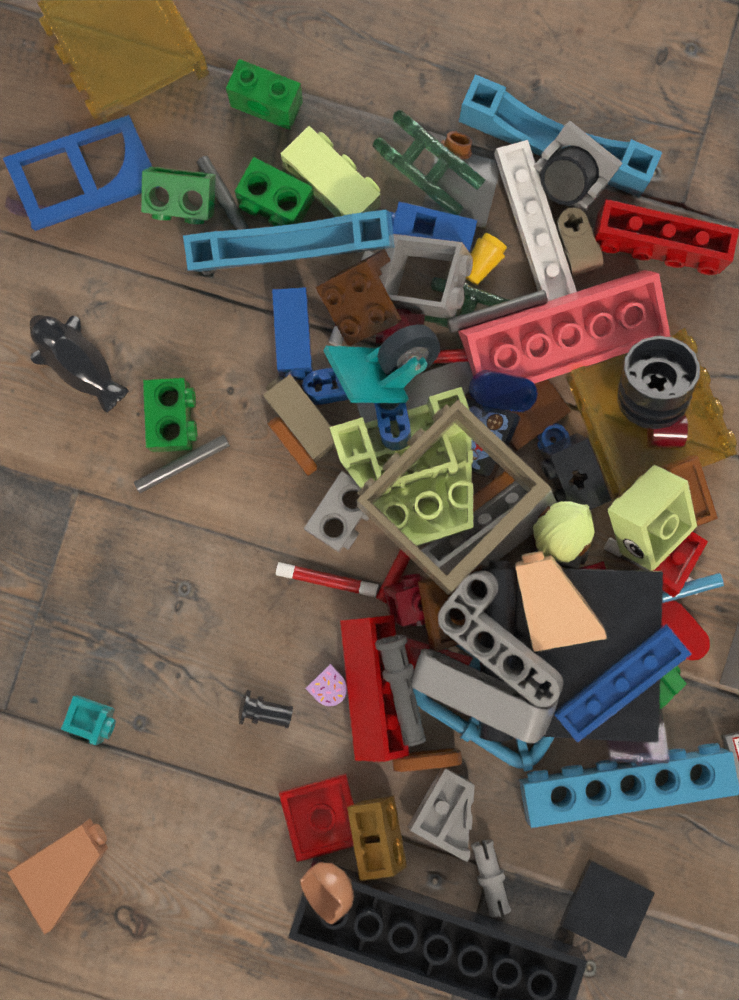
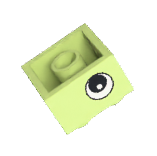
(653, 517)

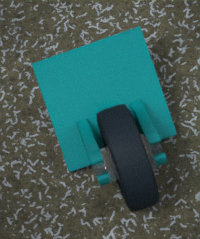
(384, 371)

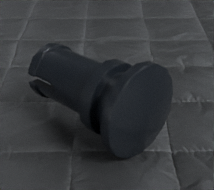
(264, 711)

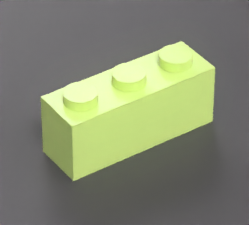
(332, 176)

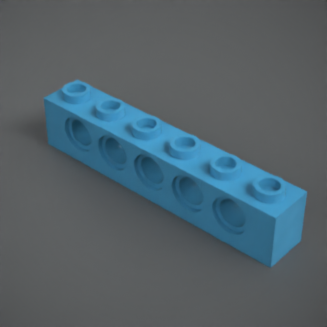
(716, 781)

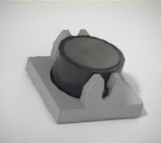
(576, 172)

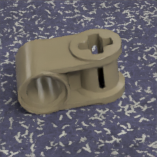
(579, 246)

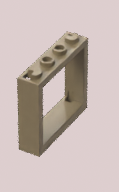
(419, 444)

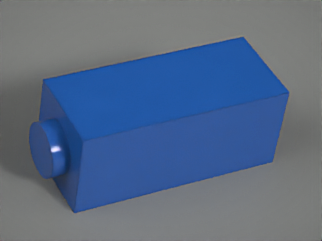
(433, 224)
(292, 332)

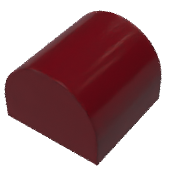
(669, 437)

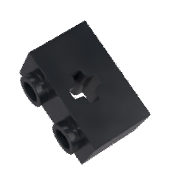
(570, 455)

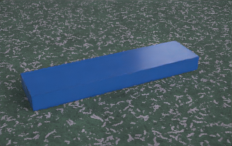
(622, 683)

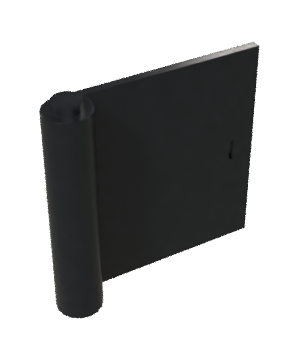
(630, 612)

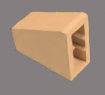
(554, 606)

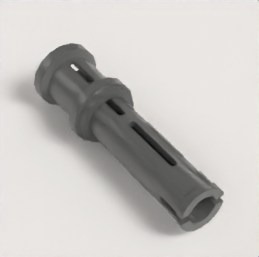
(398, 674)

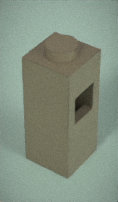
(300, 416)

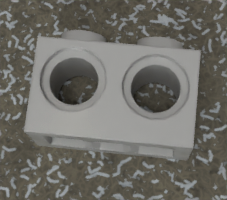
(333, 508)

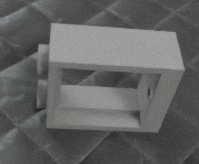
(433, 249)

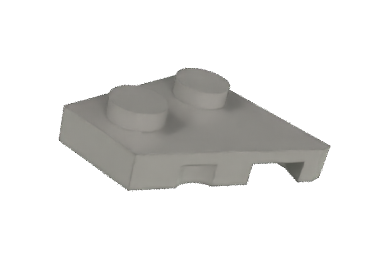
(446, 813)

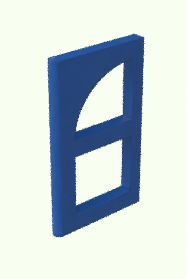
(123, 186)

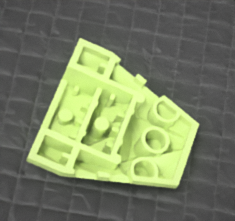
(435, 492)

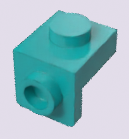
(89, 720)

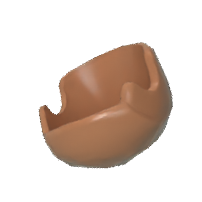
(328, 891)

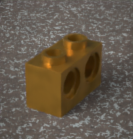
(377, 838)

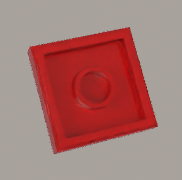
(318, 817)

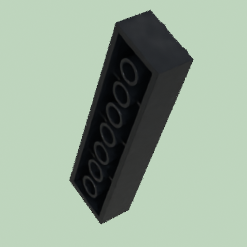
(442, 945)

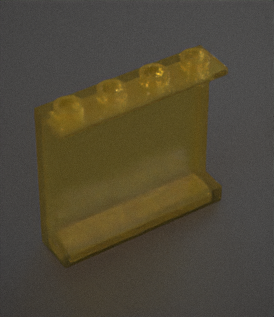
(121, 48)
(623, 445)

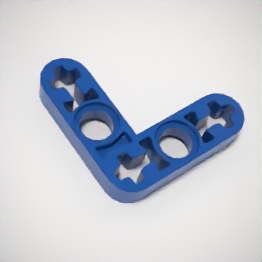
(384, 416)

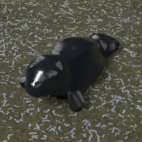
(74, 359)

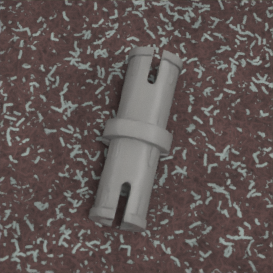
(491, 878)

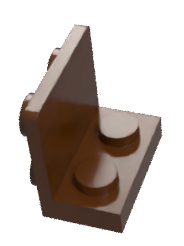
(359, 299)

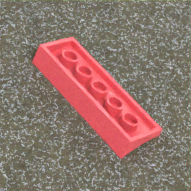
(570, 329)

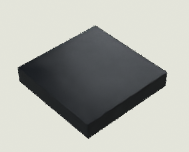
(607, 908)

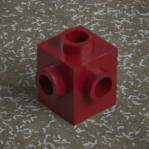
(405, 600)

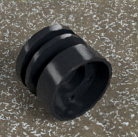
(657, 382)

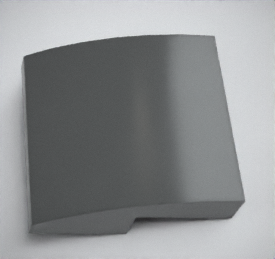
(475, 202)

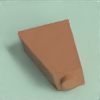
(58, 873)

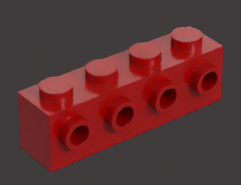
(665, 237)
(371, 702)

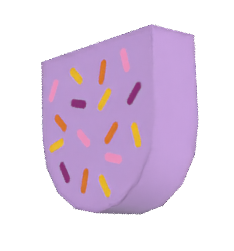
(328, 687)

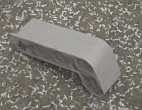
(505, 643)
(480, 696)

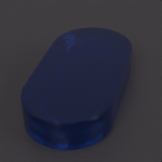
(503, 391)

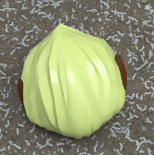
(564, 531)

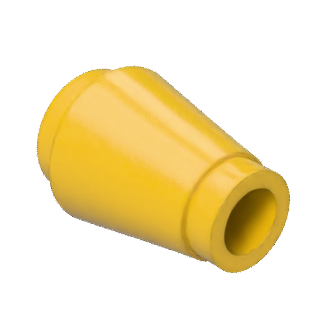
(486, 256)

